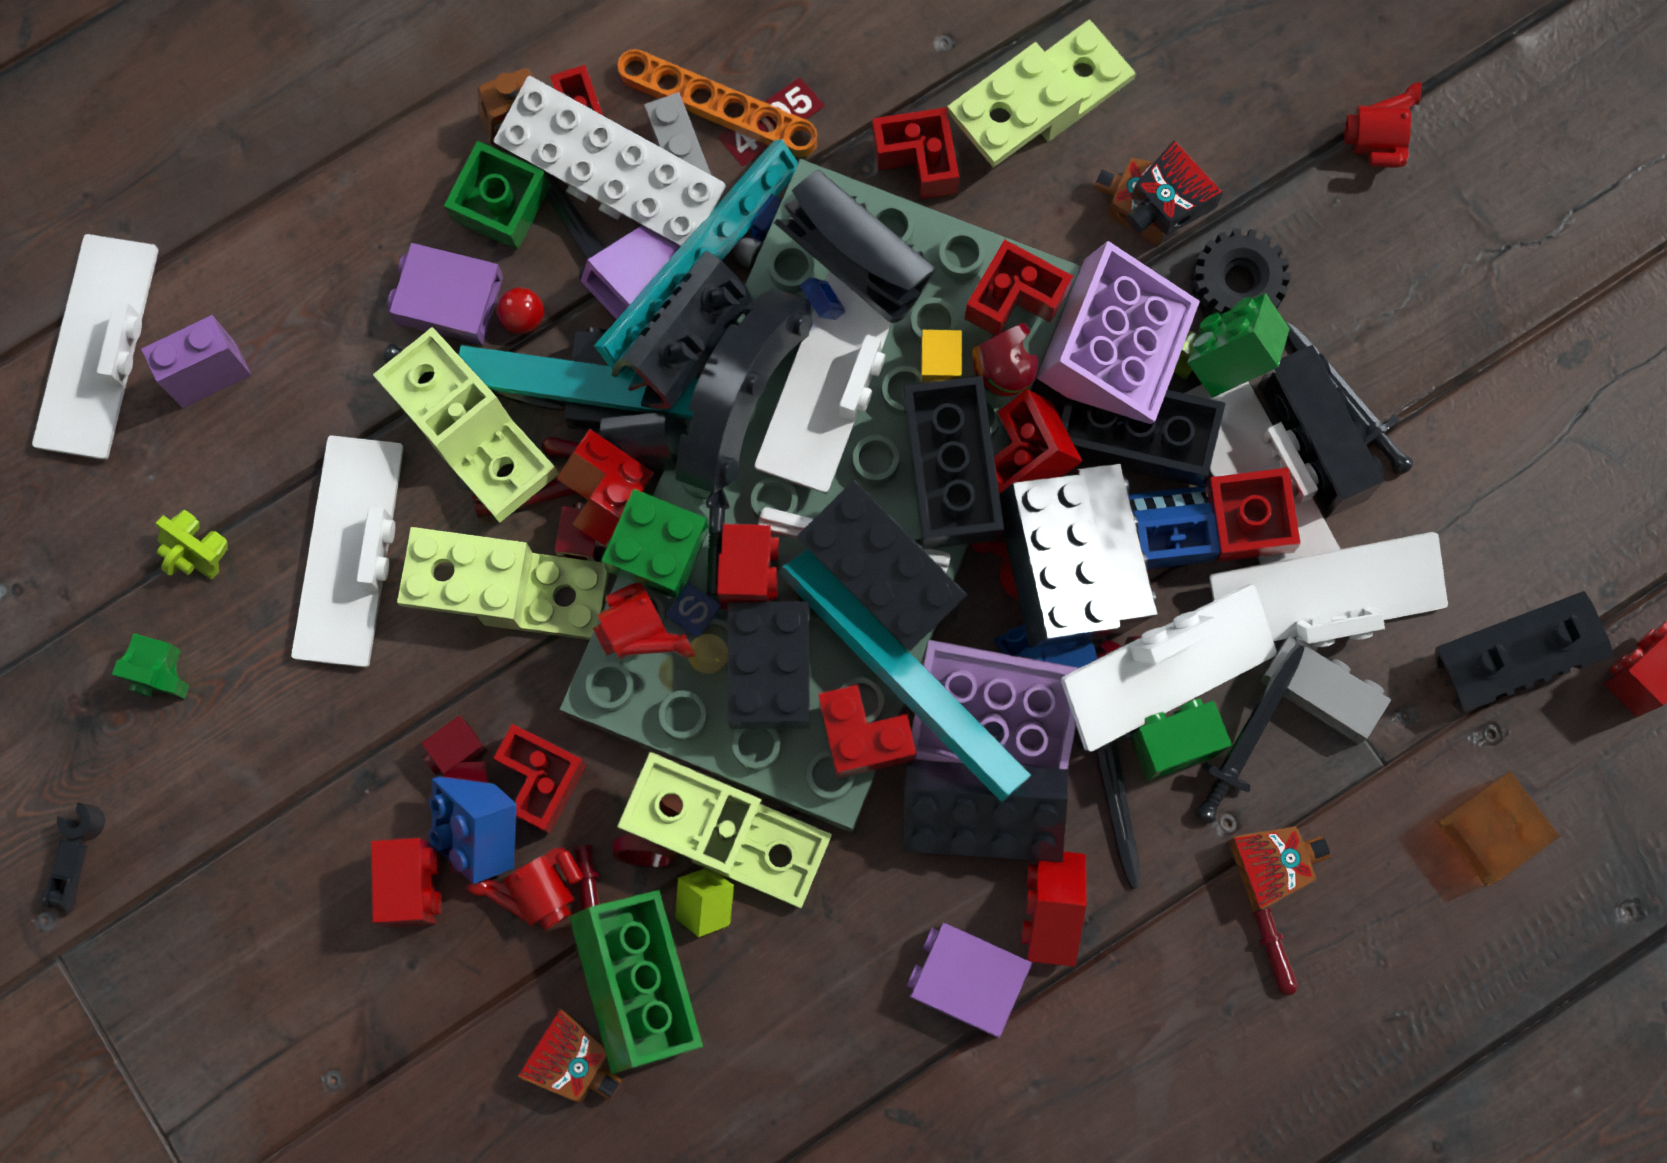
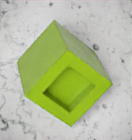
(704, 902)

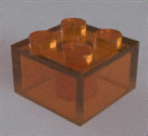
(1497, 829)

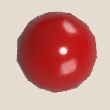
(520, 310)

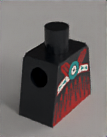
(1172, 193)

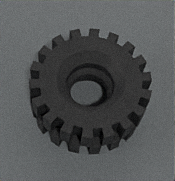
(1239, 252)

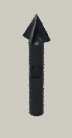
(717, 504)

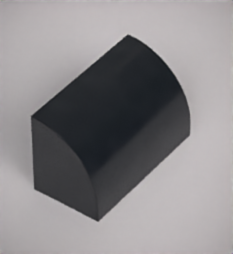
(647, 438)

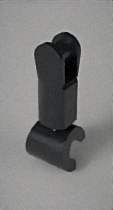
(71, 856)

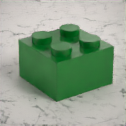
(497, 195)
(1238, 345)
(655, 544)
(1180, 740)

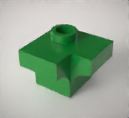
(151, 667)

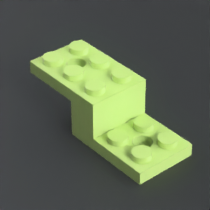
(1040, 92)
(466, 424)
(502, 583)
(724, 830)

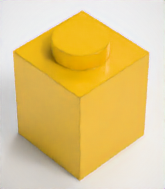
(941, 355)

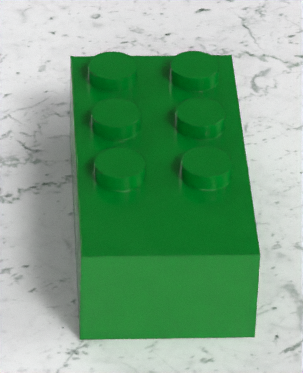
(635, 981)

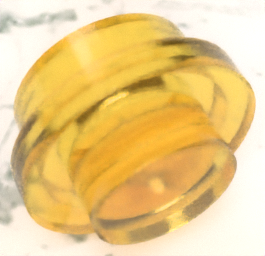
(710, 654)

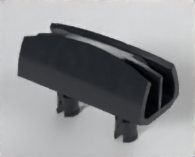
(856, 247)
(684, 331)
(1523, 651)

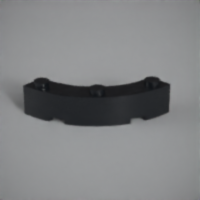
(732, 385)

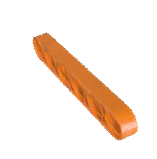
(720, 98)

